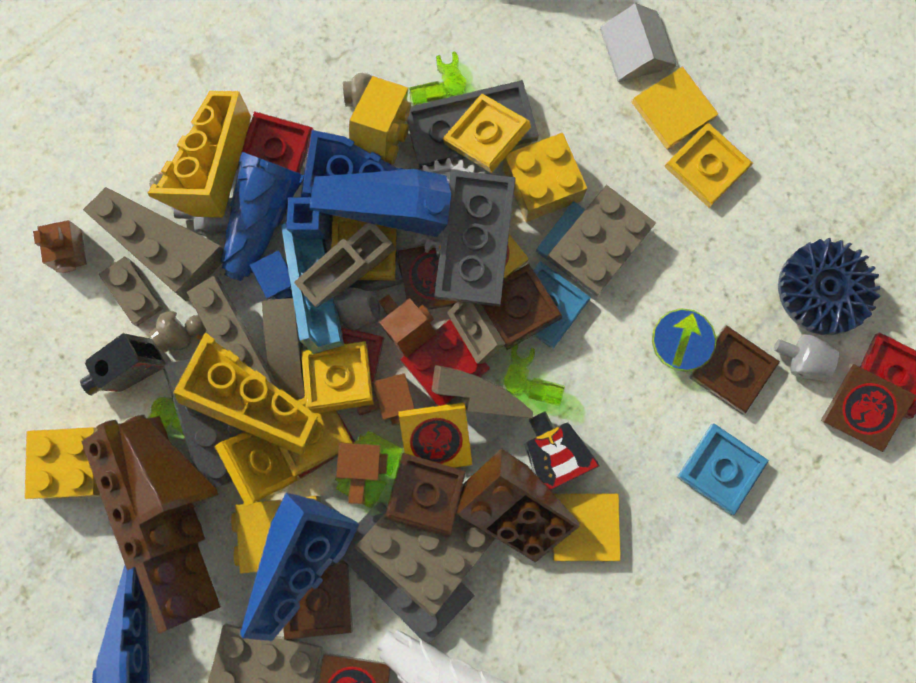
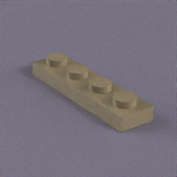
(225, 324)

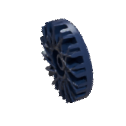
(847, 281)

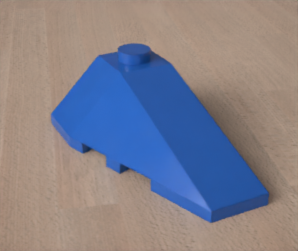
(338, 155)
(394, 199)
(296, 553)
(126, 640)

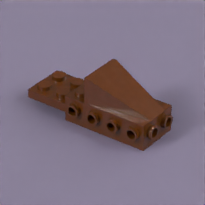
(151, 509)

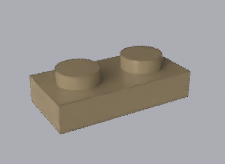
(130, 291)
(476, 330)

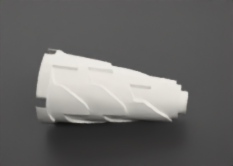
(422, 663)

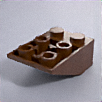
(515, 507)

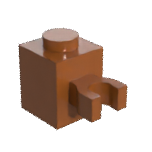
(61, 246)
(406, 324)
(390, 398)
(360, 464)

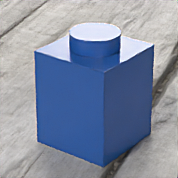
(305, 222)
(273, 276)

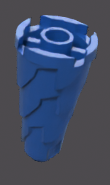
(256, 211)

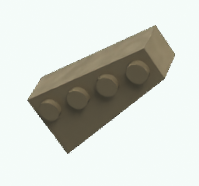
(166, 248)

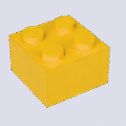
(381, 118)
(544, 177)
(58, 464)

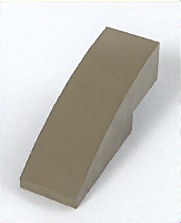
(345, 264)
(283, 346)
(478, 393)

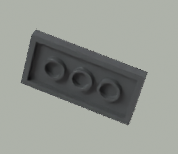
(434, 119)
(475, 238)
(201, 432)
(410, 613)

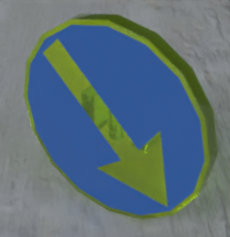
(684, 340)

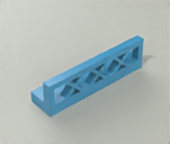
(320, 326)

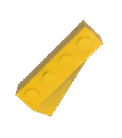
(207, 158)
(244, 398)

